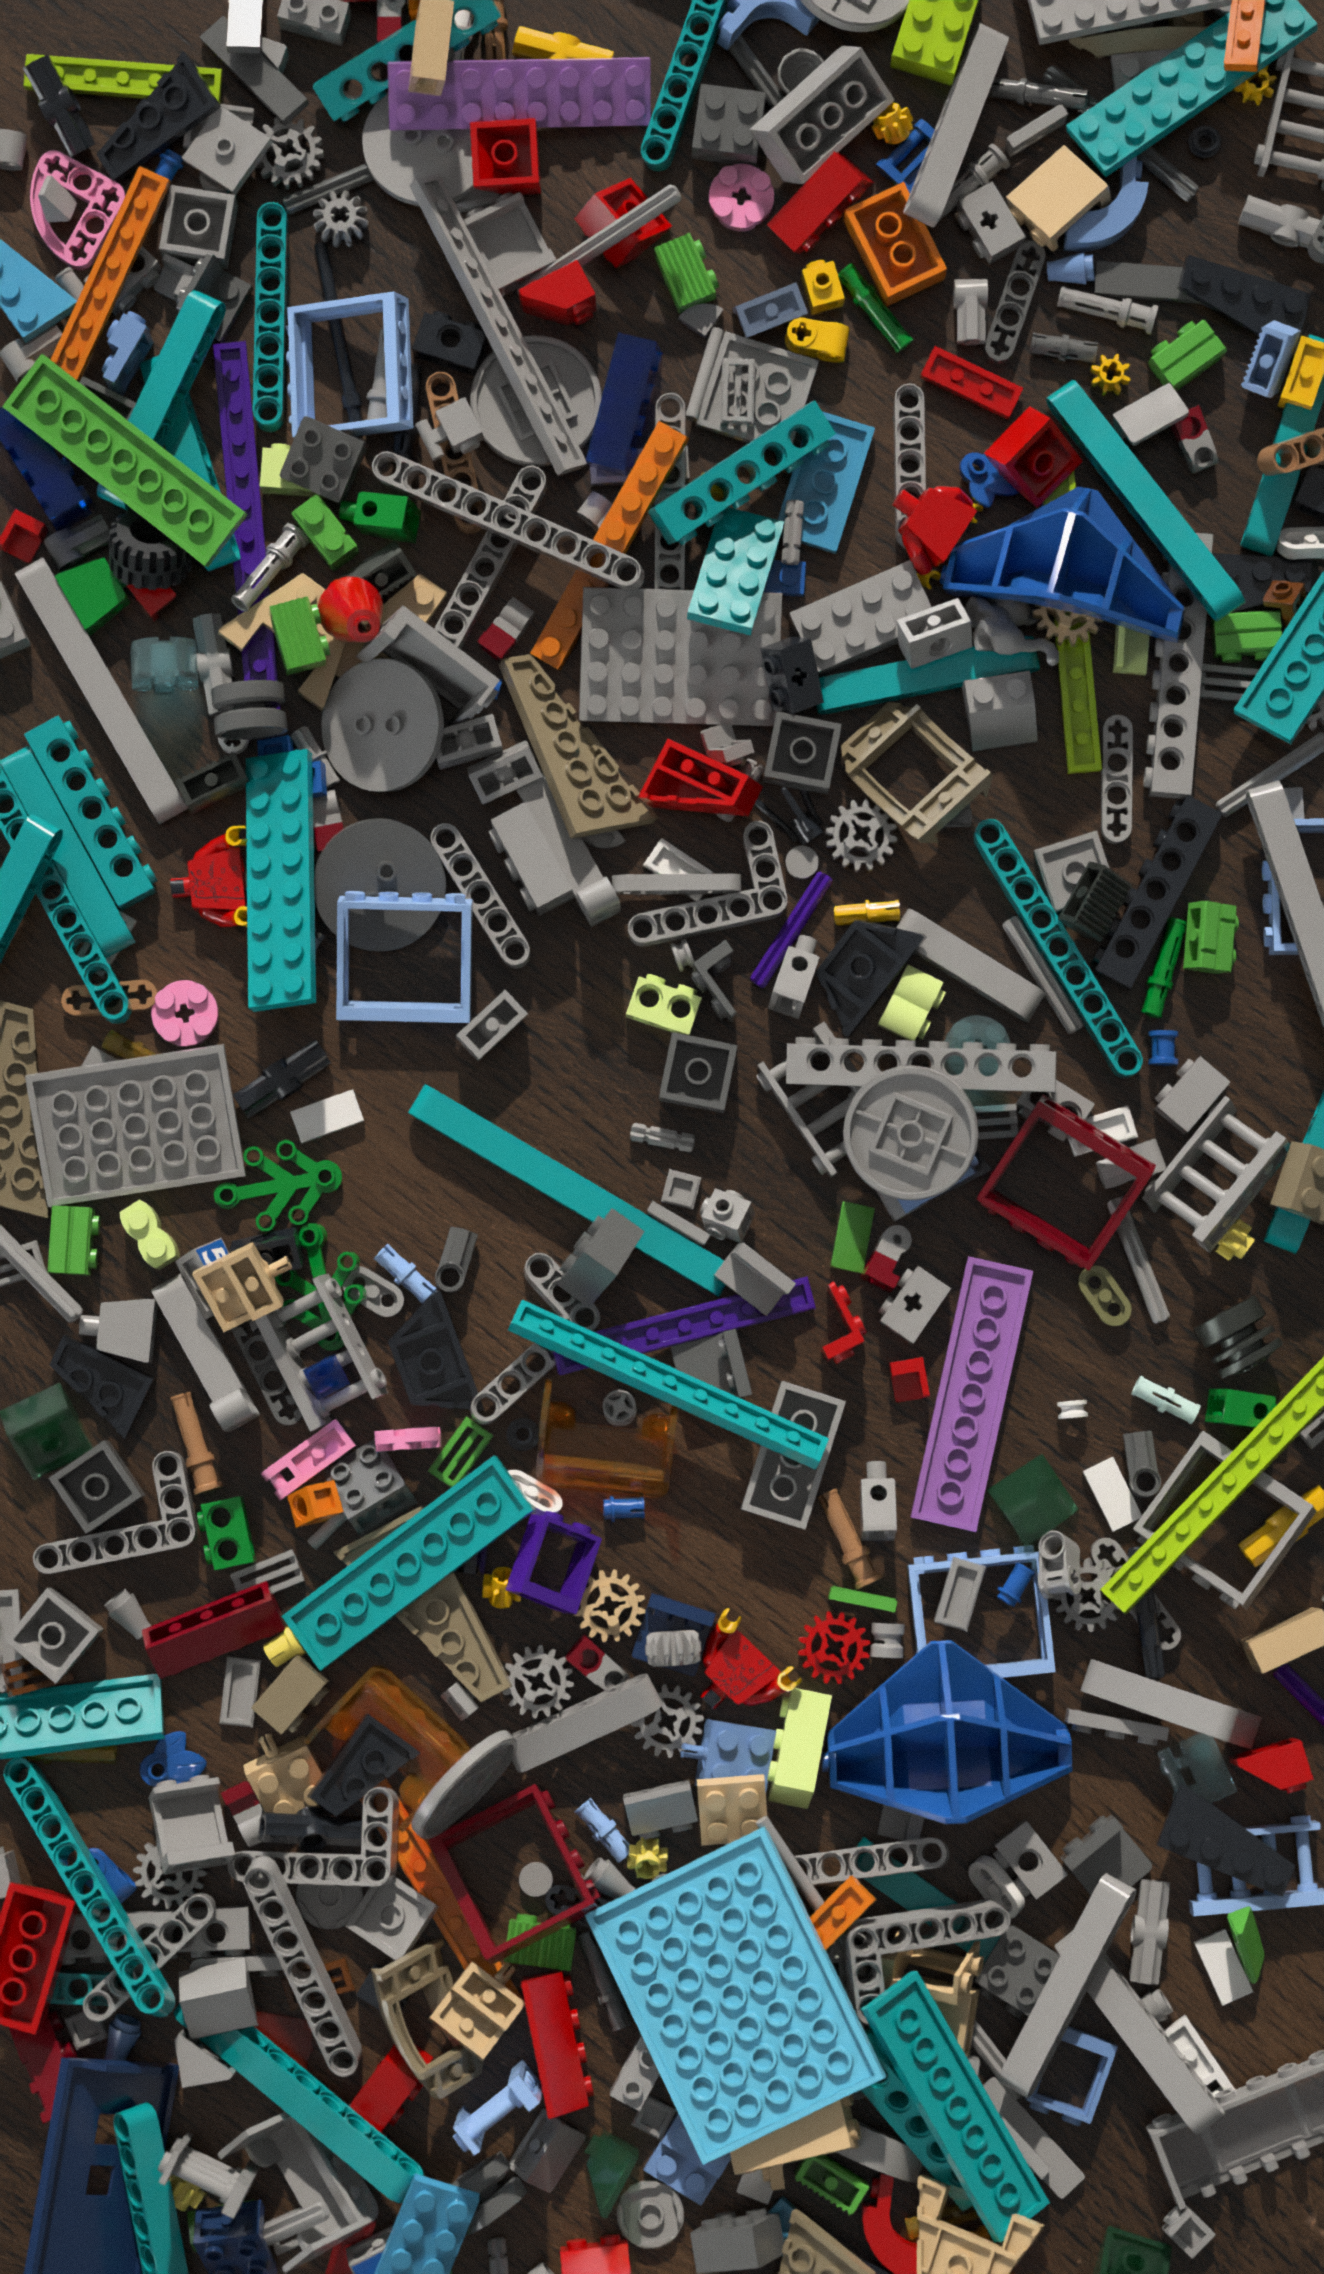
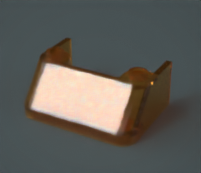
(602, 1455)
(407, 1716)

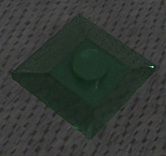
(1032, 1500)
(609, 2167)

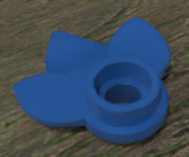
(984, 483)
(175, 1761)

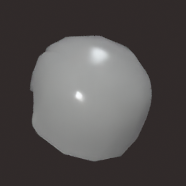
(796, 67)

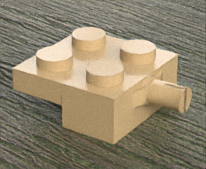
(241, 1286)
(284, 1775)
(730, 1807)
(478, 2009)

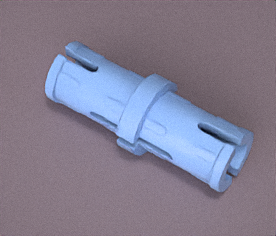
(405, 1273)
(603, 1830)

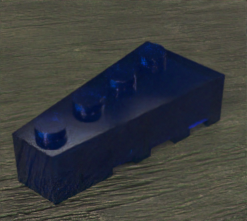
(623, 404)
(44, 473)

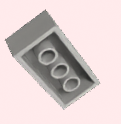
(822, 114)
(860, 617)
(781, 1485)

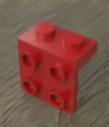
(843, 1348)

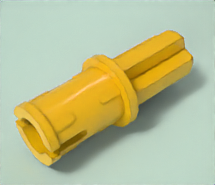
(867, 912)

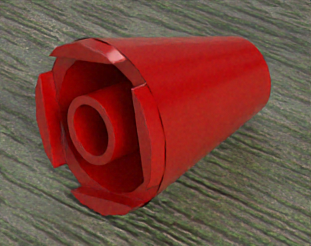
(351, 610)

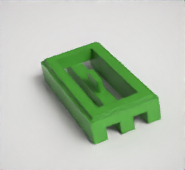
(476, 1431)
(862, 1598)

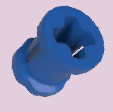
(1163, 1048)

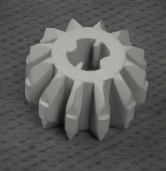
(340, 230)
(673, 1648)

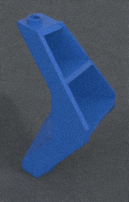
(1071, 560)
(946, 1740)

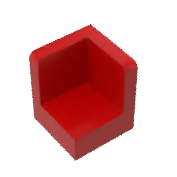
(23, 536)
(152, 600)
(909, 1379)

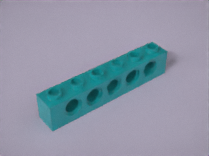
(331, 87)
(806, 421)
(44, 742)
(903, 2117)

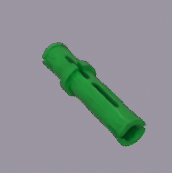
(870, 302)
(1164, 967)

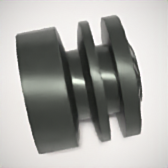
(1238, 1337)

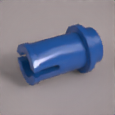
(169, 164)
(623, 1508)
(1015, 1585)

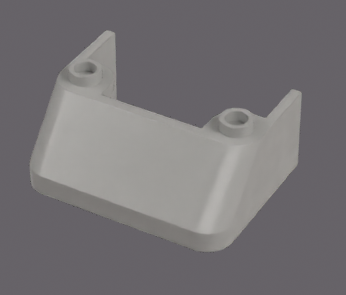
(314, 2177)

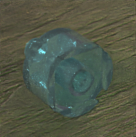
(164, 665)
(978, 1030)

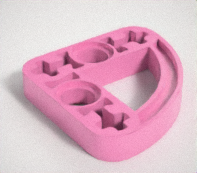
(93, 196)

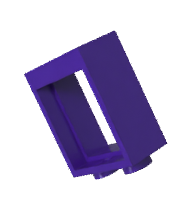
(578, 1571)

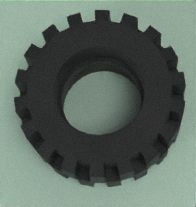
(144, 554)

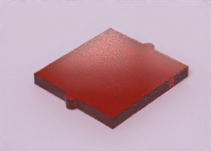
(289, 2034)

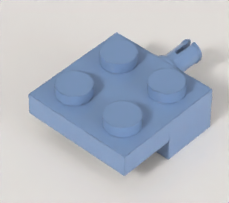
(731, 1750)

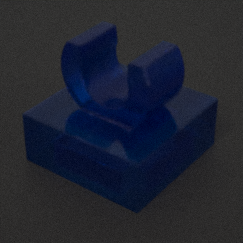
(326, 1377)

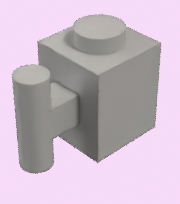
(456, 425)

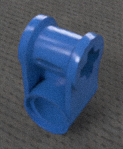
(118, 1880)

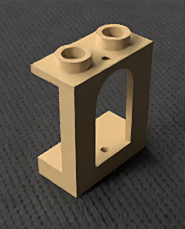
(961, 1967)

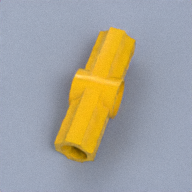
(540, 45)
(1263, 1541)

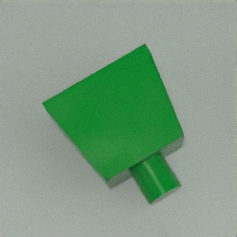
(383, 516)
(93, 593)
(1237, 1407)

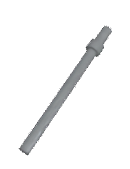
(801, 1878)

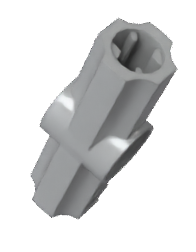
(1284, 223)
(213, 656)
(1149, 1931)

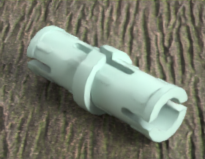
(1144, 1389)

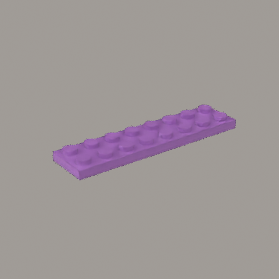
(551, 90)
(971, 1394)

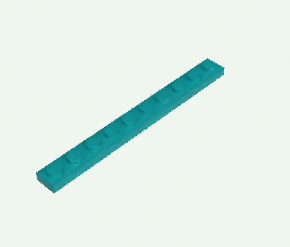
(668, 1384)

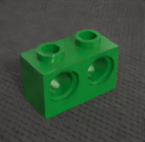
(236, 1531)

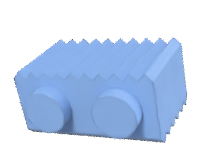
(1271, 359)

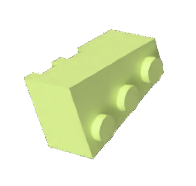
(798, 1747)

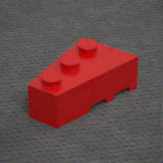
(820, 202)
(697, 784)
(387, 2089)

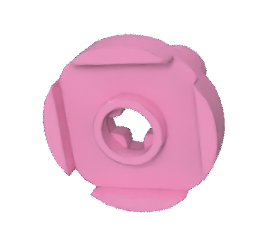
(753, 211)
(200, 1024)
(407, 1439)

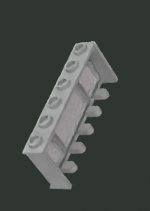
(1259, 2127)

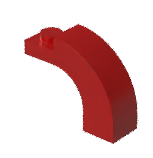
(887, 2245)

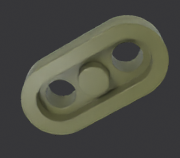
(1104, 1295)

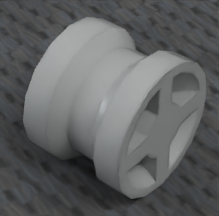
(621, 1402)

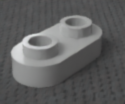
(376, 1288)

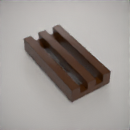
(10, 1679)
(345, 1975)

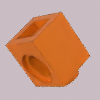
(315, 1503)

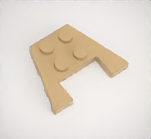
(245, 626)
(952, 2250)

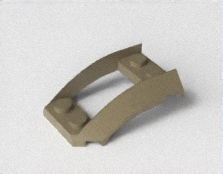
(1143, 39)
(944, 800)
(399, 1979)

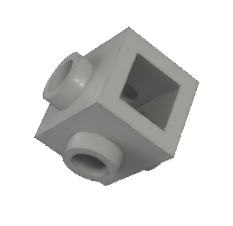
(727, 1215)

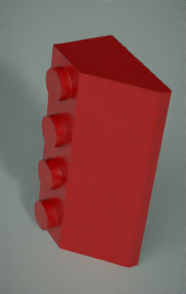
(32, 1949)
(555, 2042)

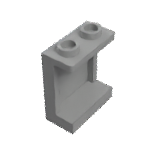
(509, 241)
(190, 1825)

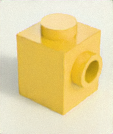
(822, 286)

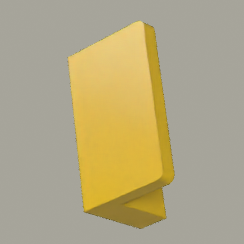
(1304, 374)

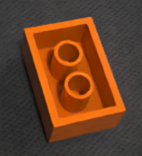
(894, 245)

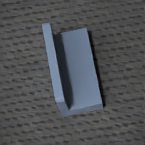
(770, 310)

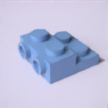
(129, 344)
(679, 2164)

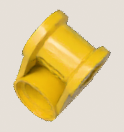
(821, 339)

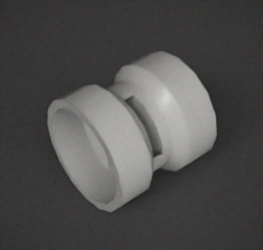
(887, 1640)

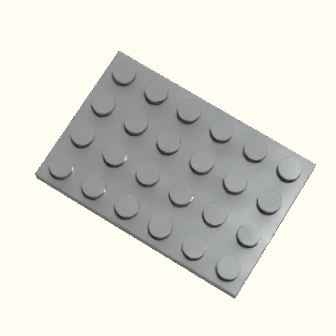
(660, 667)
(135, 1125)

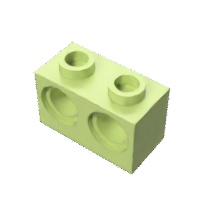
(660, 1014)

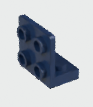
(672, 1615)
(233, 2244)

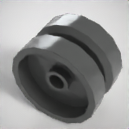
(249, 710)
(493, 2197)

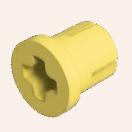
(283, 1647)

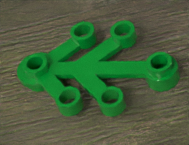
(284, 1185)
(318, 1268)

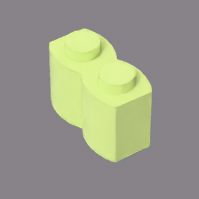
(911, 1003)
(153, 1243)

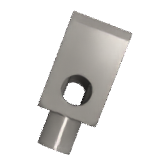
(791, 984)
(124, 1328)
(877, 1518)

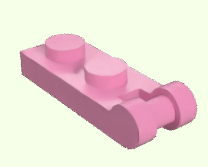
(309, 1458)

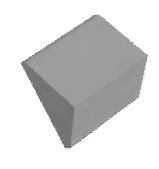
(217, 1998)
(198, 2062)

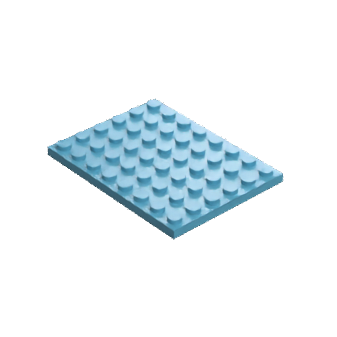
(735, 1995)

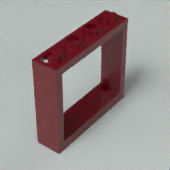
(1095, 1139)
(484, 1820)

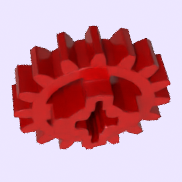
(820, 1655)

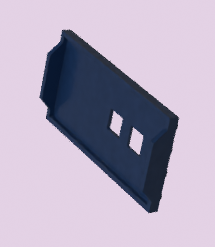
(92, 2231)

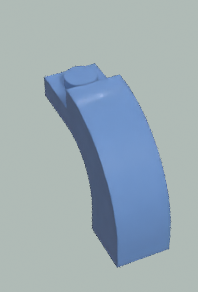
(744, 12)
(1109, 224)

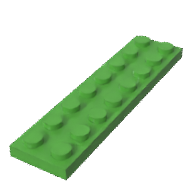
(125, 460)

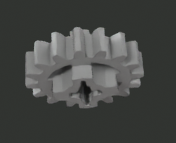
(299, 159)
(871, 849)
(1101, 1605)
(530, 1695)
(681, 1713)
(152, 1886)

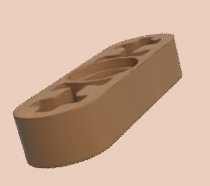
(86, 1008)

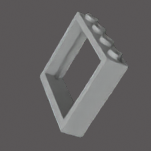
(1202, 1576)

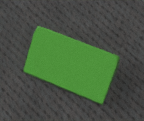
(852, 1237)
(1247, 1942)

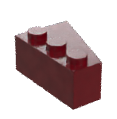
(42, 2058)

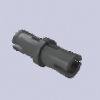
(1063, 347)

